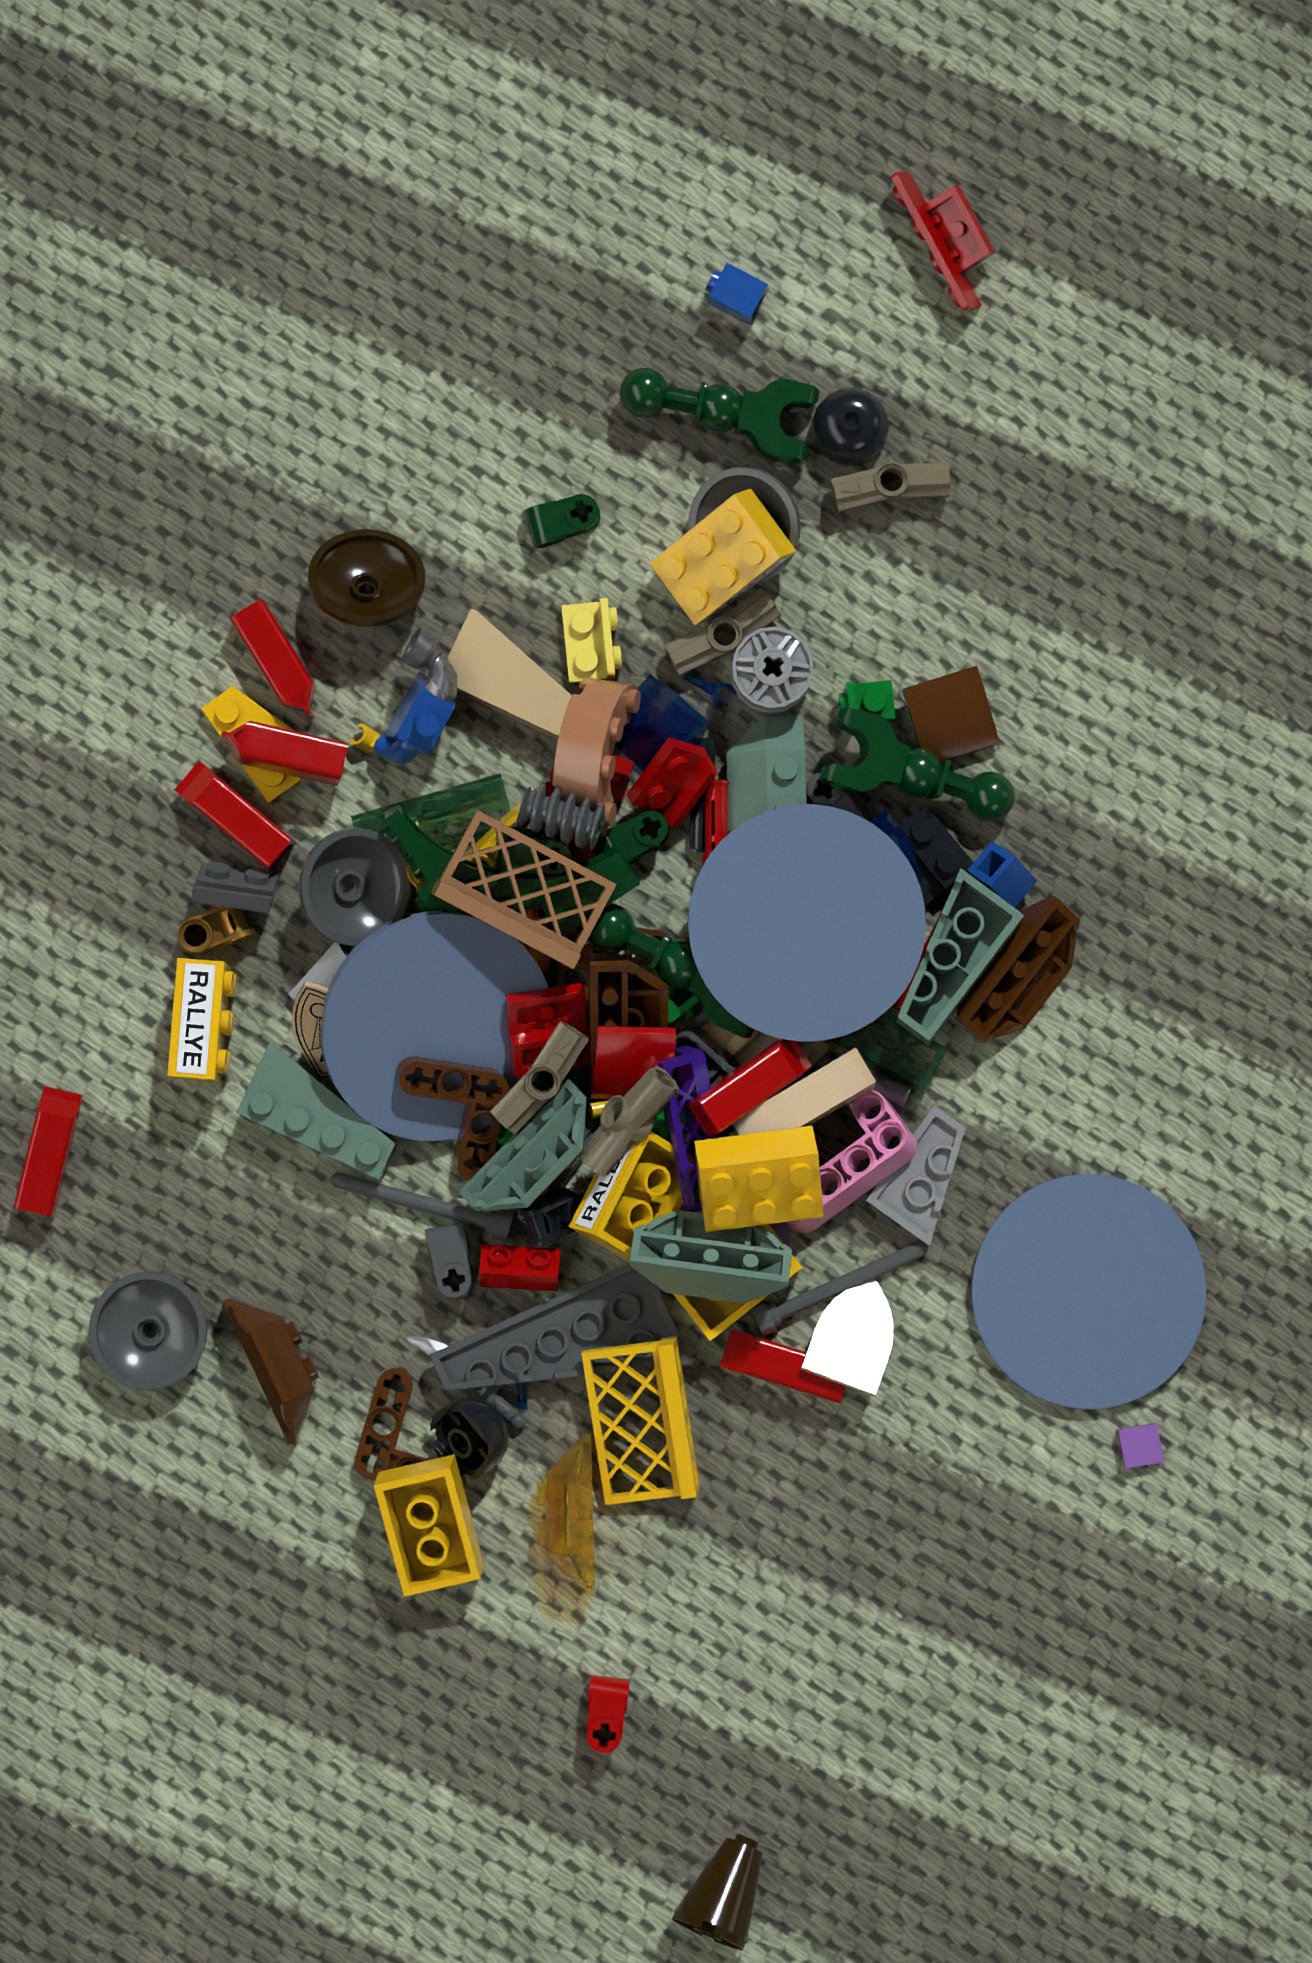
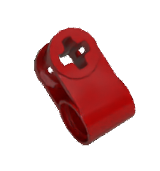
(606, 1705)

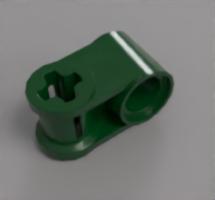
(553, 520)
(629, 839)
(521, 855)

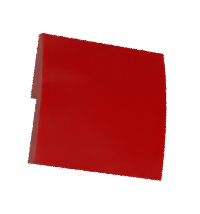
(534, 1017)
(626, 1055)

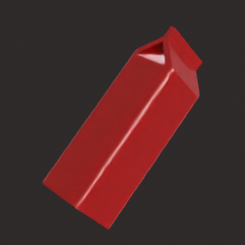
(275, 656)
(287, 752)
(234, 815)
(748, 1086)
(48, 1151)
(776, 1365)

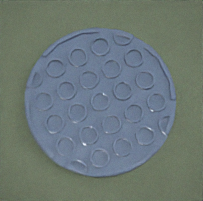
(807, 922)
(425, 992)
(1088, 1291)

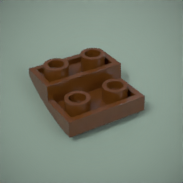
(951, 714)

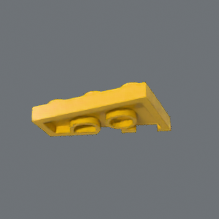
(231, 711)

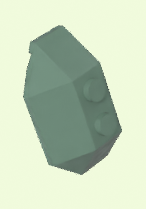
(767, 768)
(533, 1155)
(712, 1265)

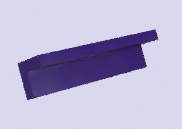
(692, 1081)

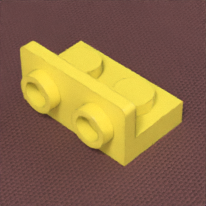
(590, 641)

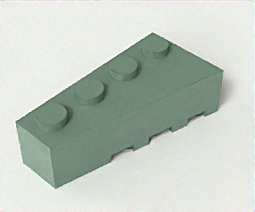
(963, 946)
(307, 1111)

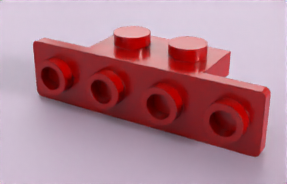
(950, 232)

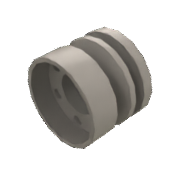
(770, 693)

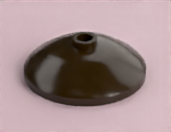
(369, 564)

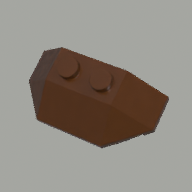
(1022, 972)
(624, 997)
(277, 1363)

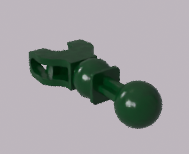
(724, 408)
(914, 770)
(669, 958)

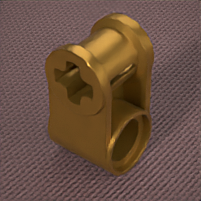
(218, 929)

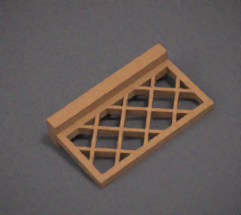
(505, 918)

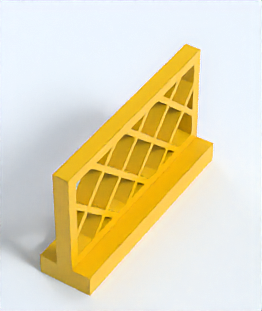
(675, 1419)

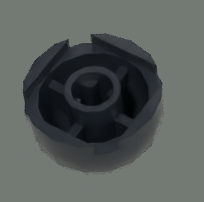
(850, 427)
(472, 1433)

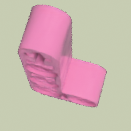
(871, 1145)

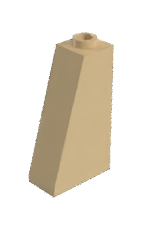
(505, 678)
(811, 1097)

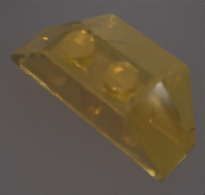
(569, 1513)

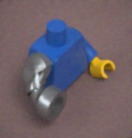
(422, 710)

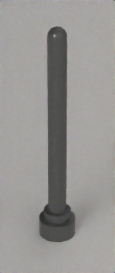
(495, 1223)
(770, 1316)

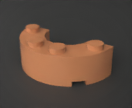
(588, 739)

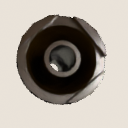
(723, 1894)

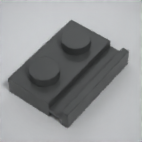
(235, 887)

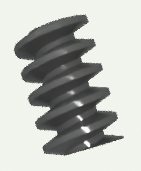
(561, 817)

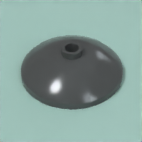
(766, 487)
(375, 890)
(119, 1335)

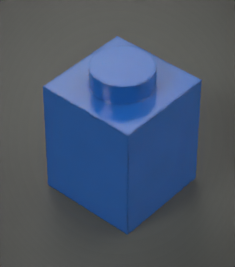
(736, 292)
(1002, 874)

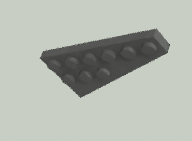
(551, 1336)

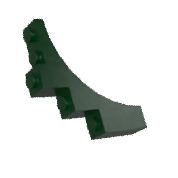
(431, 859)

